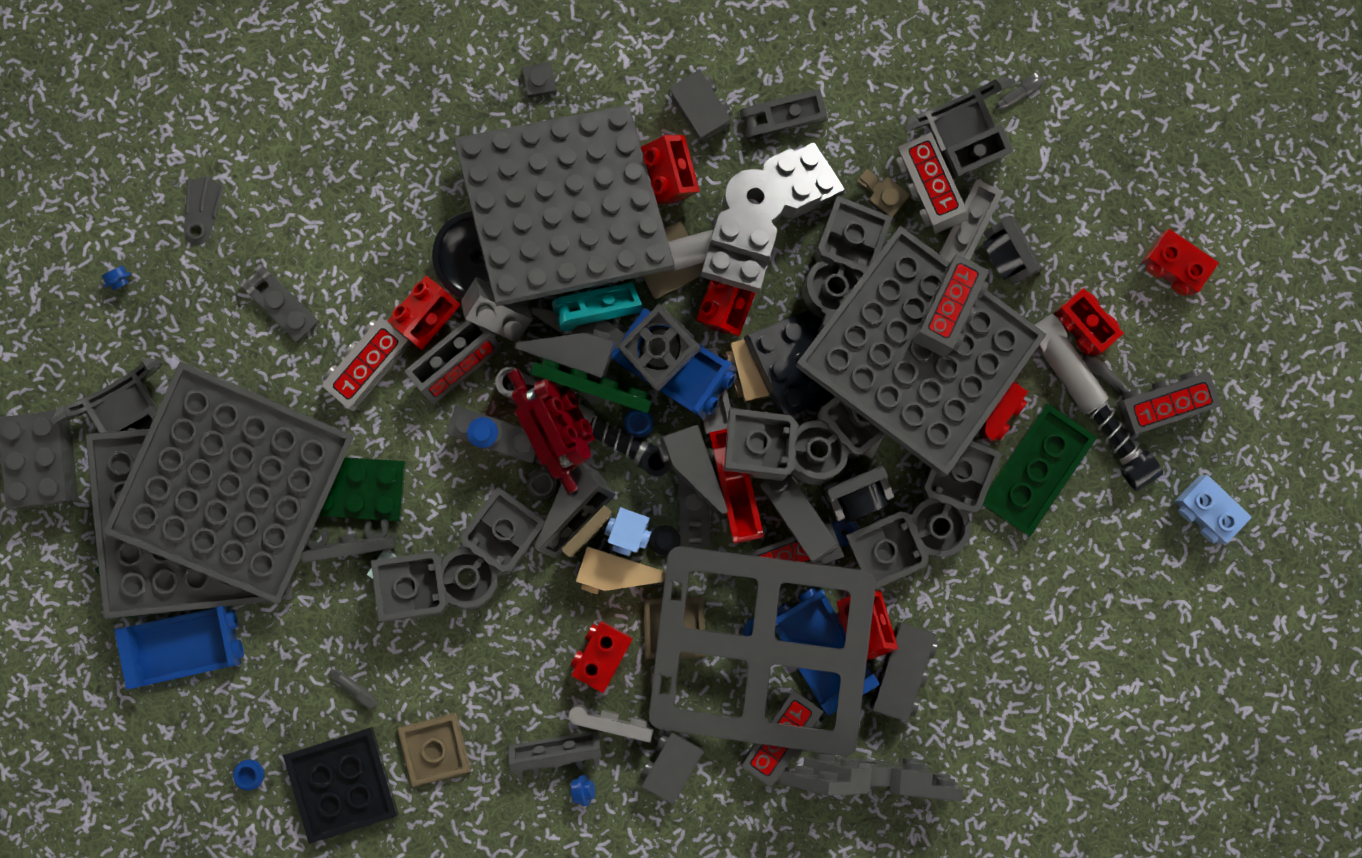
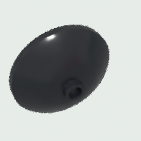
(456, 254)

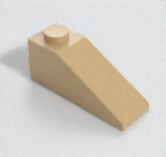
(612, 572)

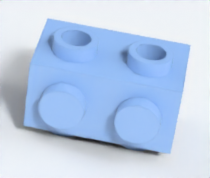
(1212, 510)
(628, 532)

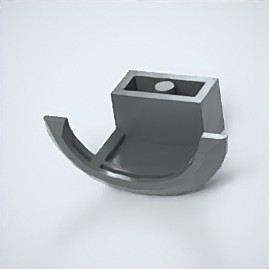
(966, 129)
(119, 405)

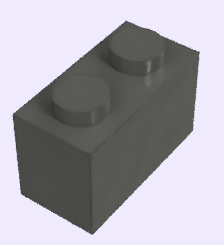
(700, 106)
(505, 320)
(671, 767)

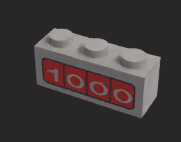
(931, 183)
(365, 363)

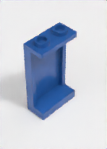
(696, 384)
(816, 623)
(179, 646)

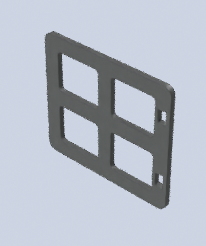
(764, 650)

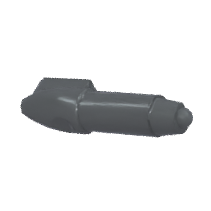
(1027, 87)
(1100, 369)
(354, 689)

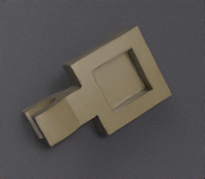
(885, 196)

